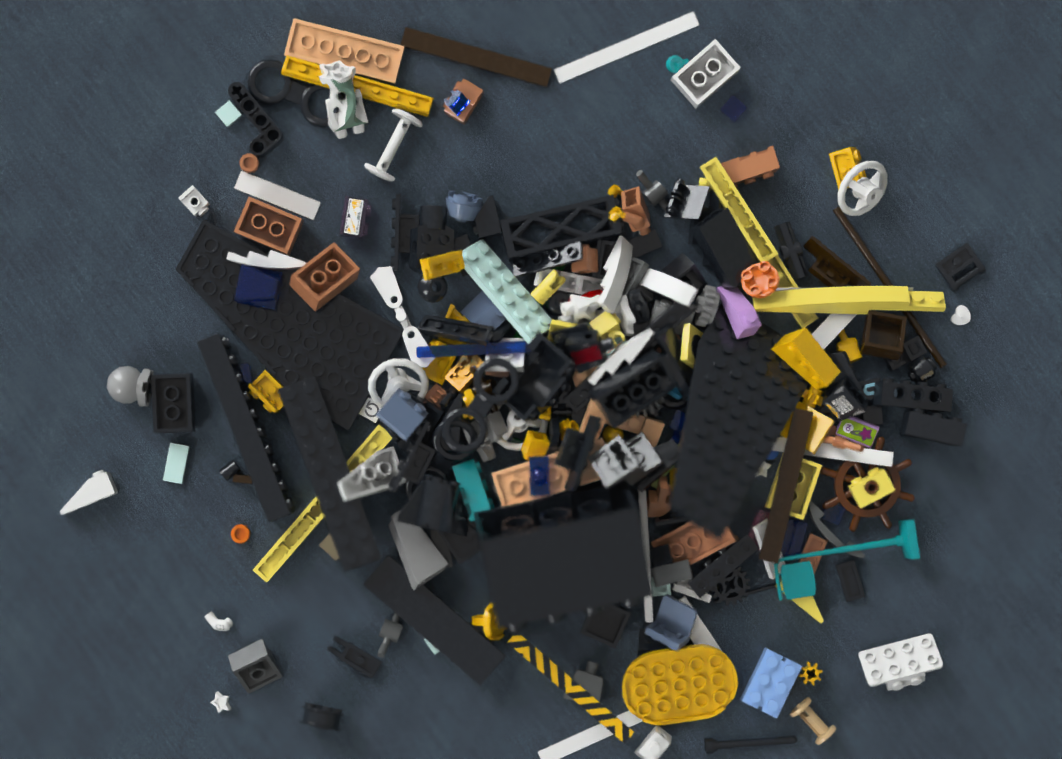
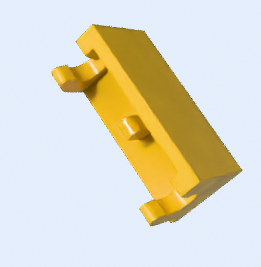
(442, 264)

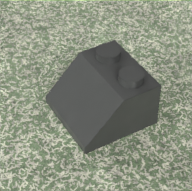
(254, 666)

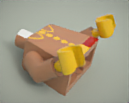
(633, 207)

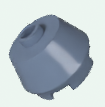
(463, 206)

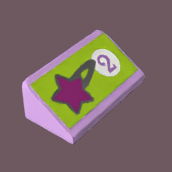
(857, 431)

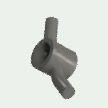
(654, 191)
(390, 632)

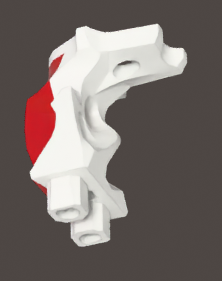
(584, 309)

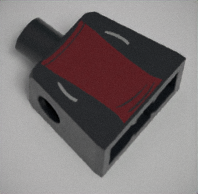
(588, 349)

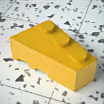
(807, 358)

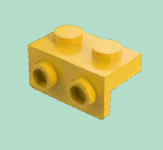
(266, 389)

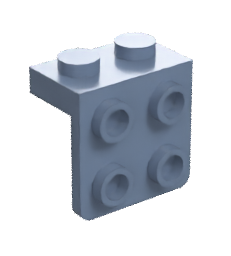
(673, 623)

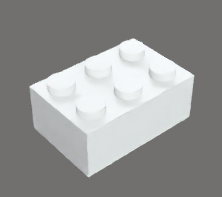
(705, 73)

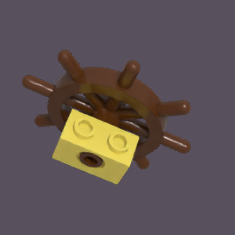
(868, 488)

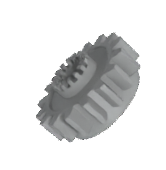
(706, 306)

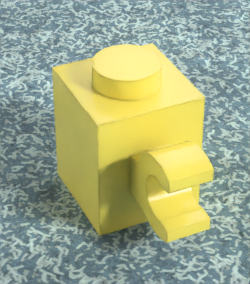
(608, 326)

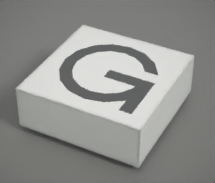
(370, 410)

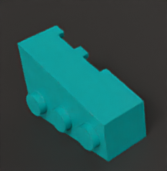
(472, 487)

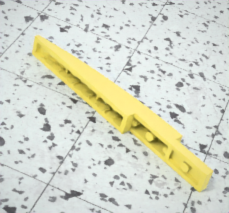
(750, 228)
(850, 300)
(312, 515)

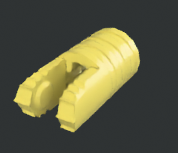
(548, 287)

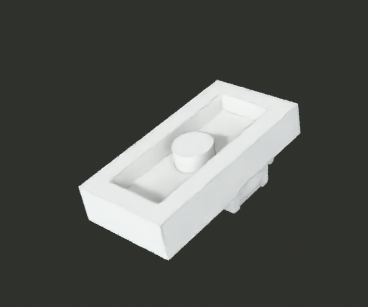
(684, 588)

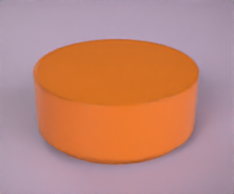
(240, 533)

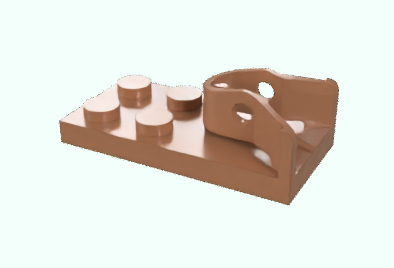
(693, 543)

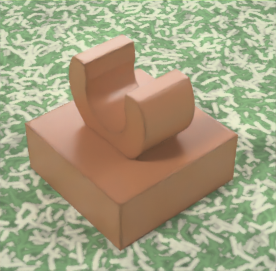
(436, 395)

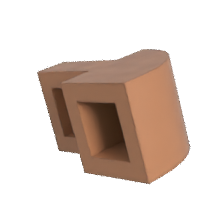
(659, 500)

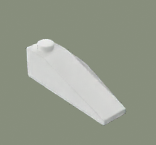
(371, 476)

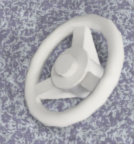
(865, 190)
(397, 379)
(517, 425)

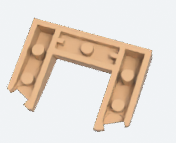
(649, 426)

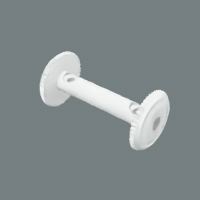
(393, 144)

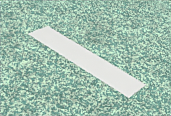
(277, 195)

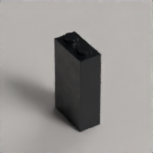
(724, 247)

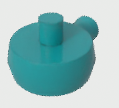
(675, 63)

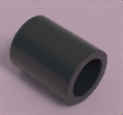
(230, 470)

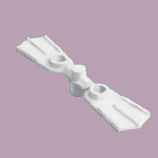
(388, 288)

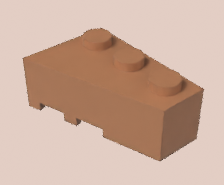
(752, 166)

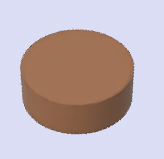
(249, 163)

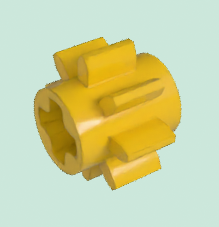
(812, 397)
(567, 423)
(810, 678)

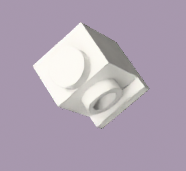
(190, 194)

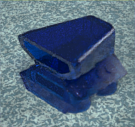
(258, 287)

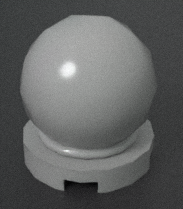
(128, 385)

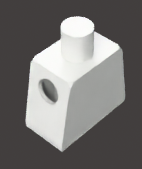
(654, 744)

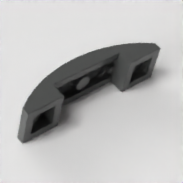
(815, 514)

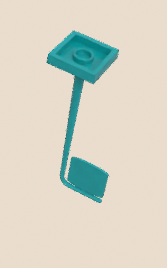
(799, 577)

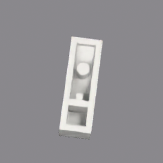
(93, 490)

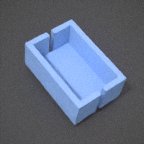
(770, 682)

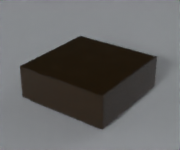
(242, 479)

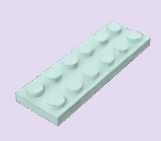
(505, 291)

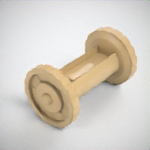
(813, 721)

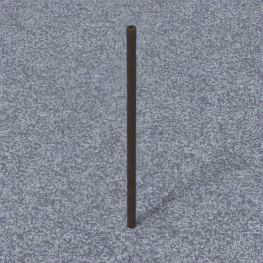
(886, 282)

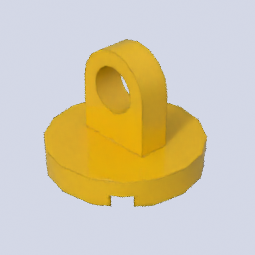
(489, 624)

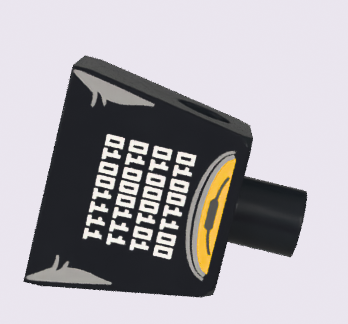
(843, 400)

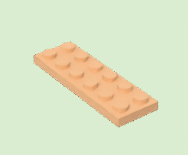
(326, 45)
(514, 482)

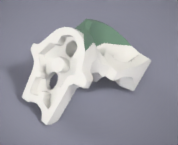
(340, 79)

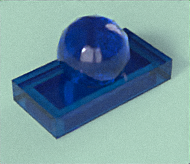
(539, 475)

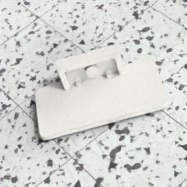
(901, 662)

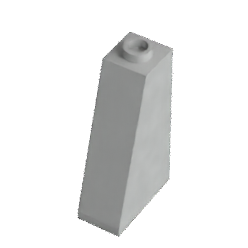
(417, 552)

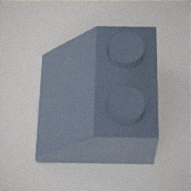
(483, 311)
(402, 413)

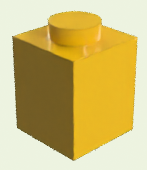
(534, 444)

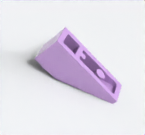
(739, 312)

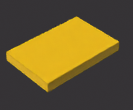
(818, 430)

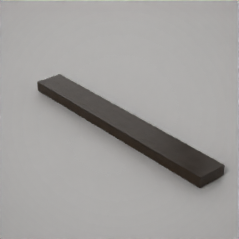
(476, 57)
(786, 485)

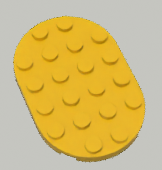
(679, 684)

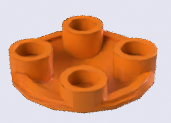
(760, 279)

